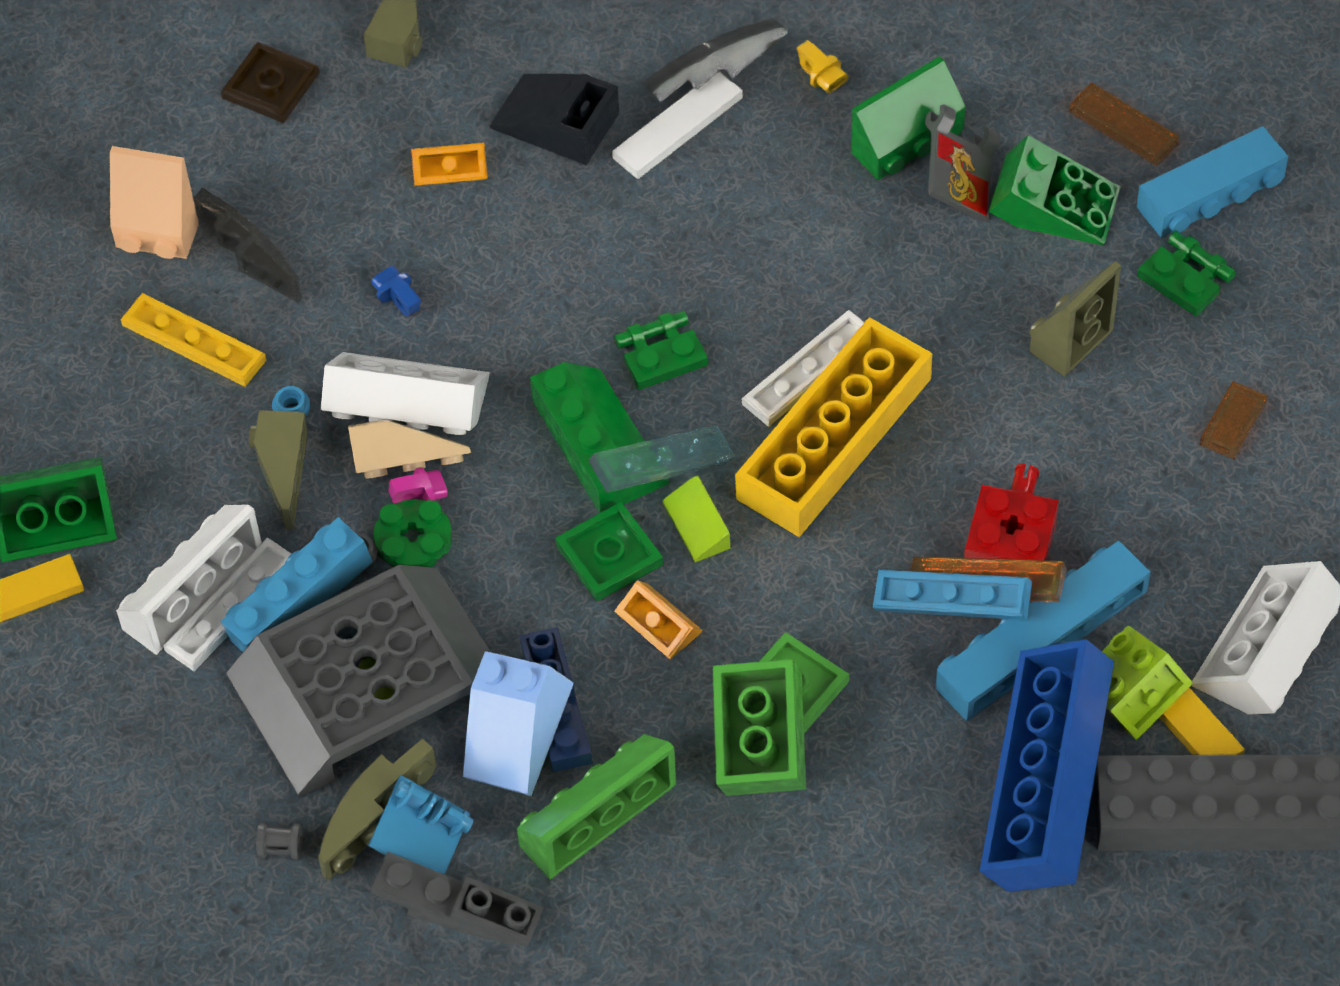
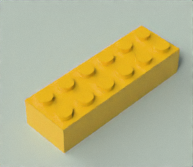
(833, 427)

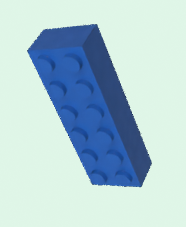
(1047, 767)

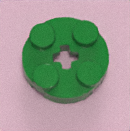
(408, 515)

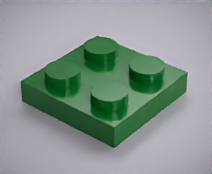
(609, 551)

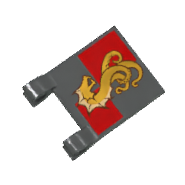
(959, 167)

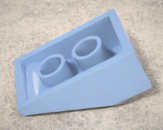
(512, 721)

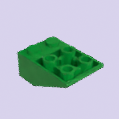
(1053, 194)

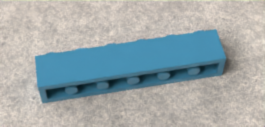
(1087, 600)

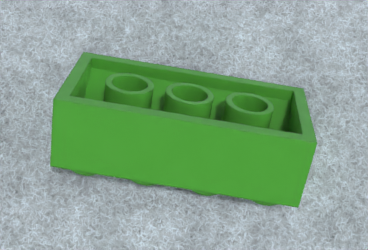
(598, 804)

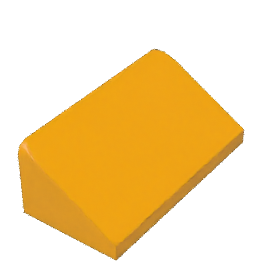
(449, 164)
(657, 619)

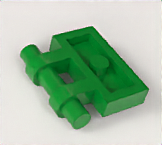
(1180, 281)
(665, 358)

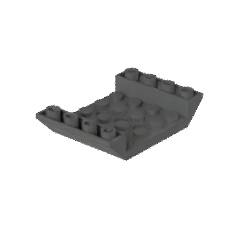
(321, 706)

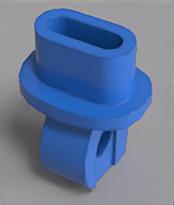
(396, 287)

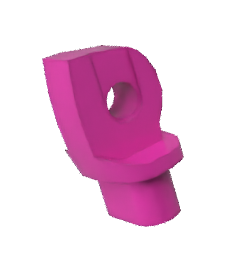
(420, 485)

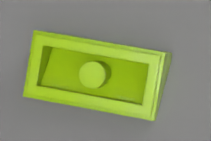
(697, 520)

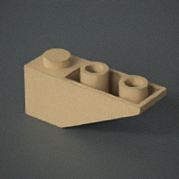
(392, 444)

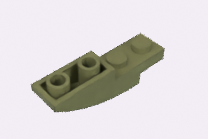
(364, 804)

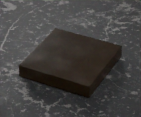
(270, 82)

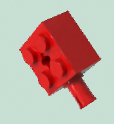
(1013, 521)

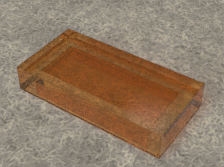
(1233, 420)

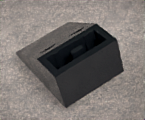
(560, 113)

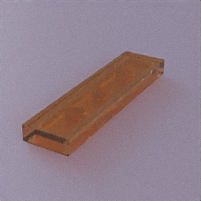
(1046, 576)

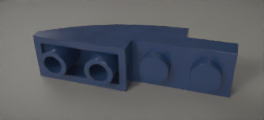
(570, 742)

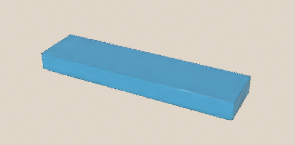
(952, 594)

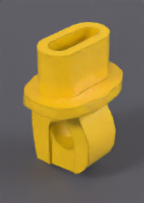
(823, 69)

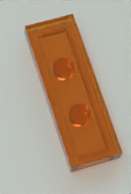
(1124, 124)

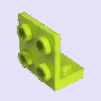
(1142, 681)

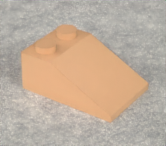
(151, 203)

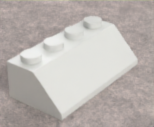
(403, 392)
(190, 576)
(1270, 637)

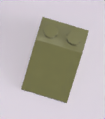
(1077, 322)

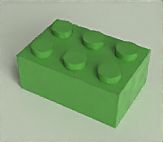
(759, 727)

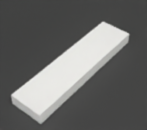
(677, 125)
(793, 378)
(203, 630)

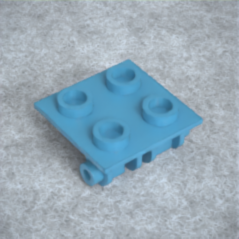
(420, 826)

